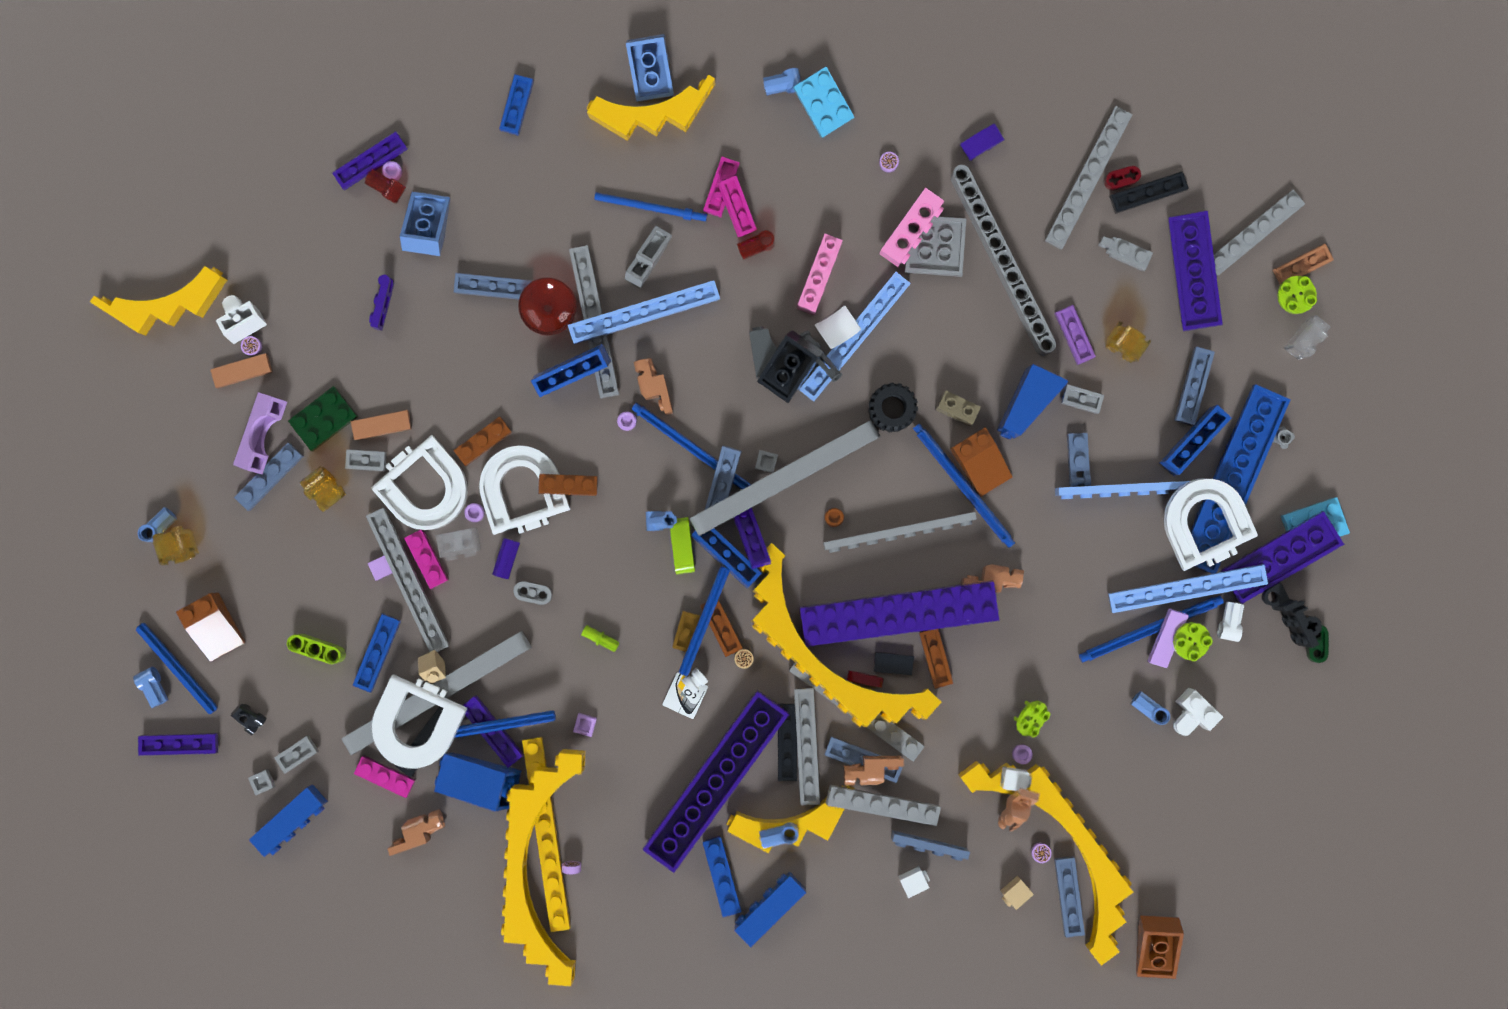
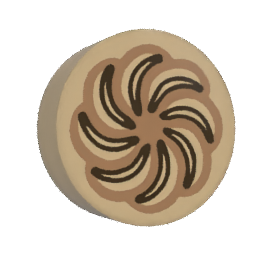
(743, 658)

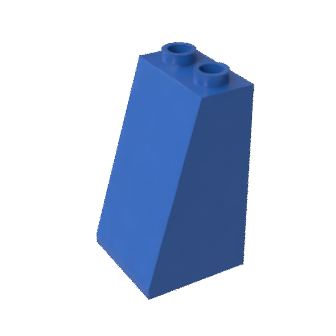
(1030, 398)
(476, 781)

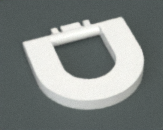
(445, 466)
(492, 494)
(1177, 528)
(387, 711)

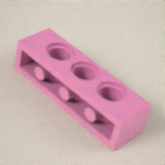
(926, 201)
(819, 274)

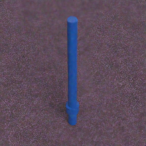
(687, 214)

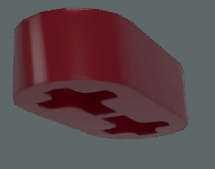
(1123, 182)
(864, 678)

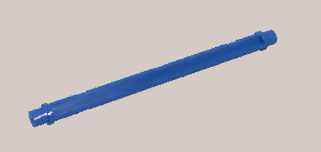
(683, 441)
(964, 485)
(1147, 630)

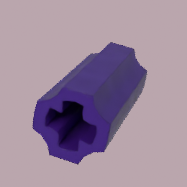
(506, 558)

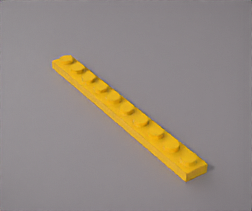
(548, 844)

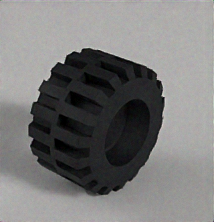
(904, 395)

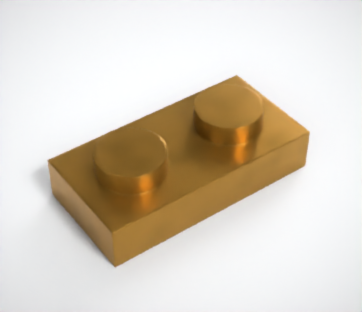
(685, 630)

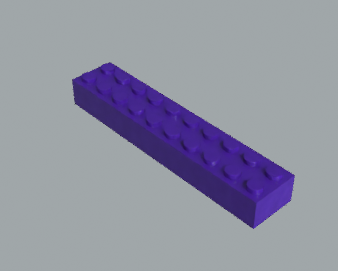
(899, 613)
(715, 781)

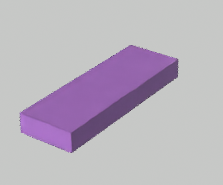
(1075, 334)

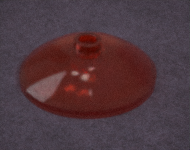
(542, 293)

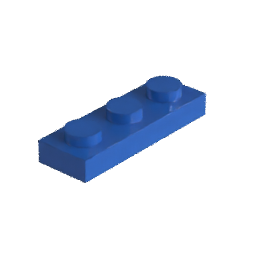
(516, 104)

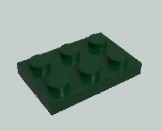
(323, 418)

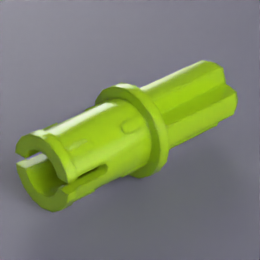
(600, 638)

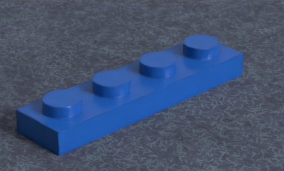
(376, 653)
(721, 876)

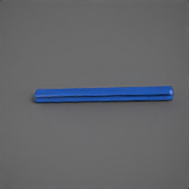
(704, 621)
(176, 668)
(506, 723)

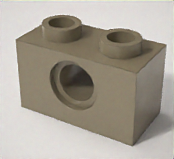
(958, 408)

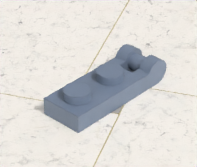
(1078, 459)

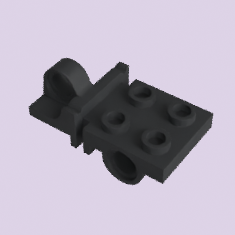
(1302, 627)

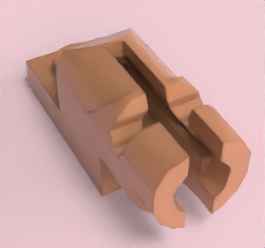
(652, 385)
(999, 575)
(872, 769)
(1017, 809)
(417, 831)

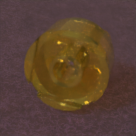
(1128, 342)
(322, 488)
(175, 546)

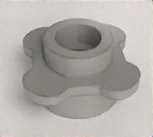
(1287, 440)

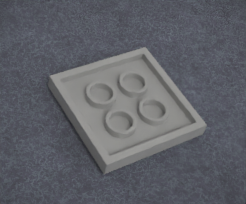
(940, 248)

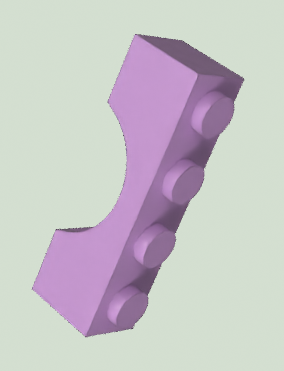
(251, 452)

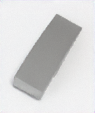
(647, 256)

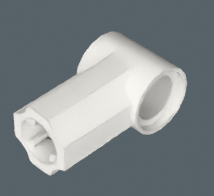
(1230, 627)

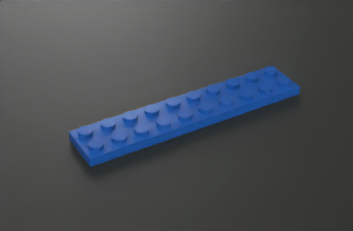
(1240, 464)

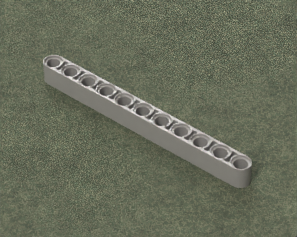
(1004, 251)
(784, 477)
(452, 684)

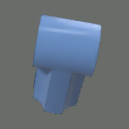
(782, 82)
(660, 520)
(157, 524)
(149, 683)
(1149, 708)
(776, 835)

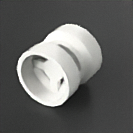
(694, 681)

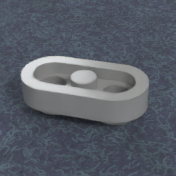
(533, 593)

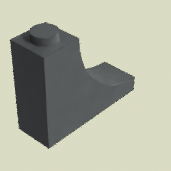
(762, 348)

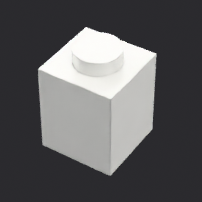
(1015, 779)
(914, 881)

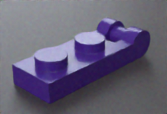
(381, 302)

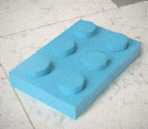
(823, 102)
(1330, 507)

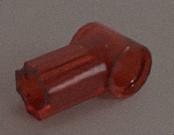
(387, 187)
(754, 246)

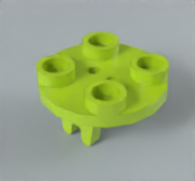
(1294, 286)
(1197, 634)
(1032, 718)

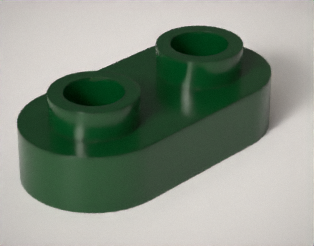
(1323, 647)

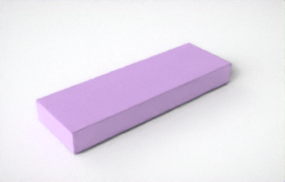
(1163, 646)

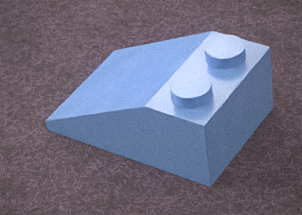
(650, 67)
(425, 224)

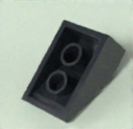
(790, 366)

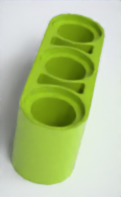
(682, 546)
(307, 648)

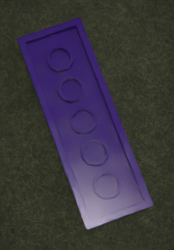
(1195, 271)
(1289, 553)

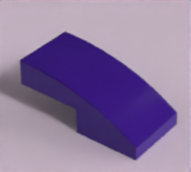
(982, 141)

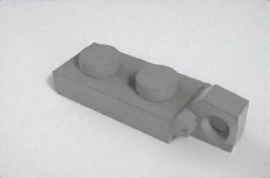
(1126, 252)

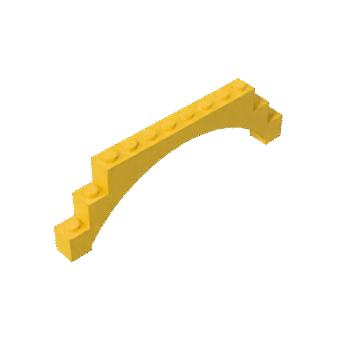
(857, 701)
(1107, 883)
(521, 919)

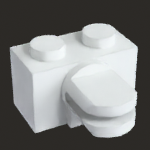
(239, 319)
(1195, 712)

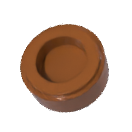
(834, 517)

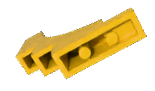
(678, 111)
(141, 315)
(819, 820)

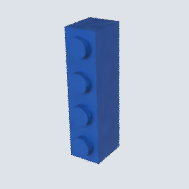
(571, 370)
(1195, 440)
(727, 556)
(288, 820)
(769, 909)

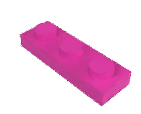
(715, 204)
(737, 206)
(426, 559)
(384, 776)

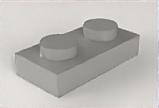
(1082, 399)
(365, 460)
(296, 754)

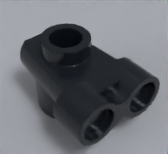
(247, 718)

